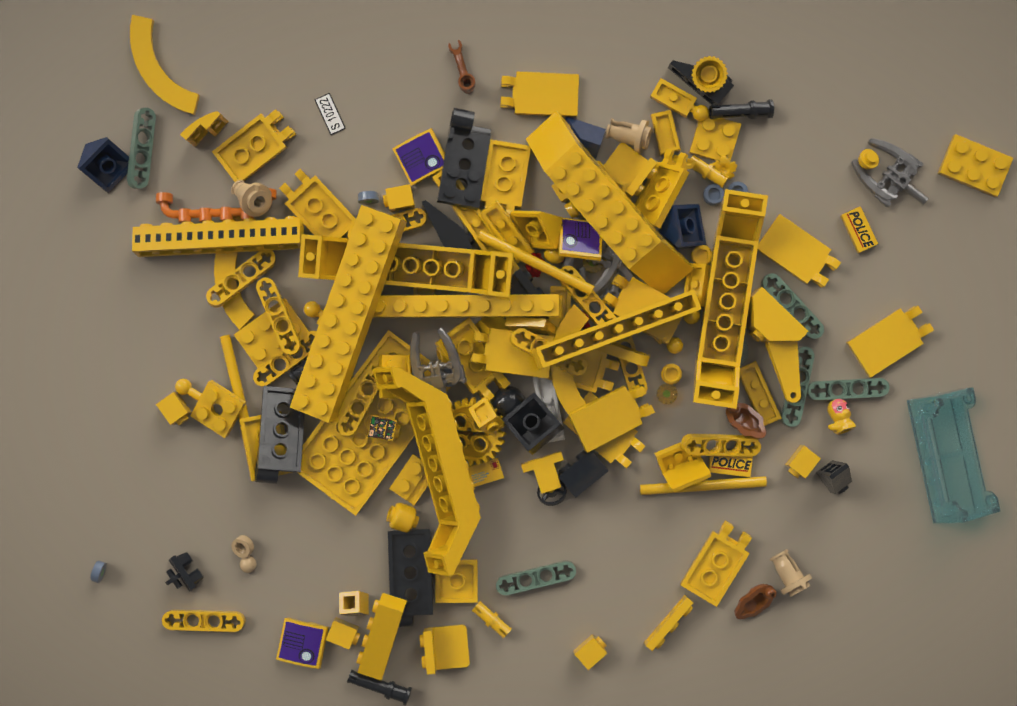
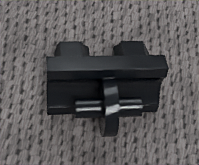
(178, 563)

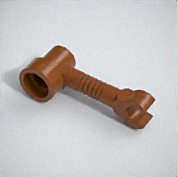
(465, 77)

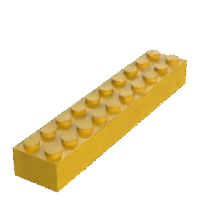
(348, 314)

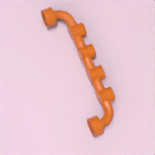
(203, 214)

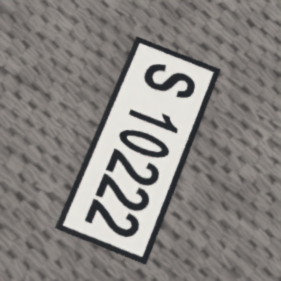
(330, 113)

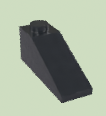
(684, 72)
(448, 231)
(835, 476)

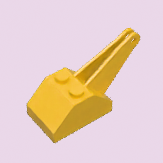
(780, 333)

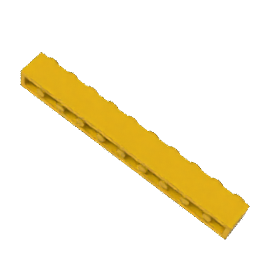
(468, 306)

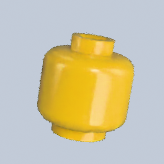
(402, 517)

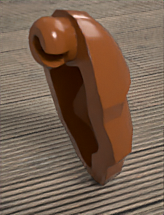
(746, 421)
(755, 601)

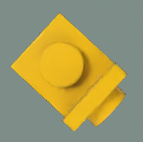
(486, 416)

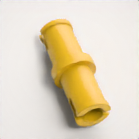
(709, 172)
(491, 619)

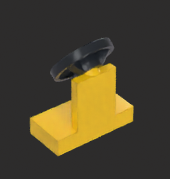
(547, 477)

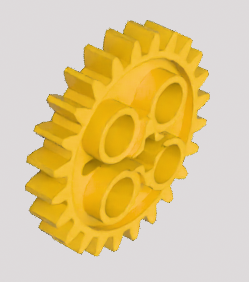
(472, 449)

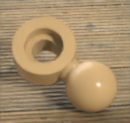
(243, 547)

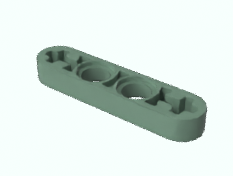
(137, 147)
(793, 305)
(804, 387)
(847, 391)
(535, 573)

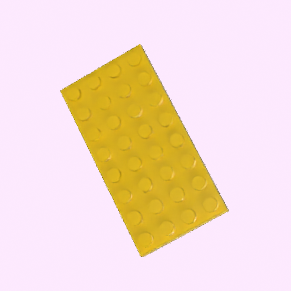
(356, 464)

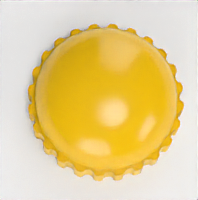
(709, 74)

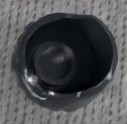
(507, 400)

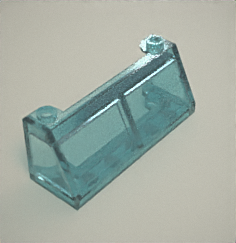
(950, 457)

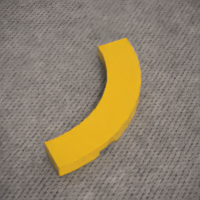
(151, 71)
(236, 307)
(563, 381)

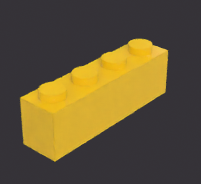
(381, 636)

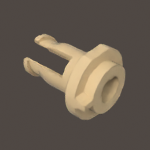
(630, 133)
(253, 198)
(790, 574)

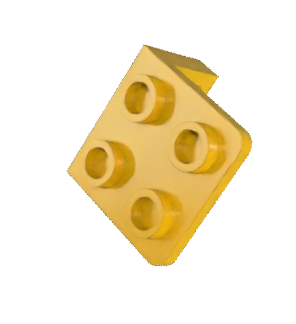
(630, 167)
(681, 468)
(444, 648)

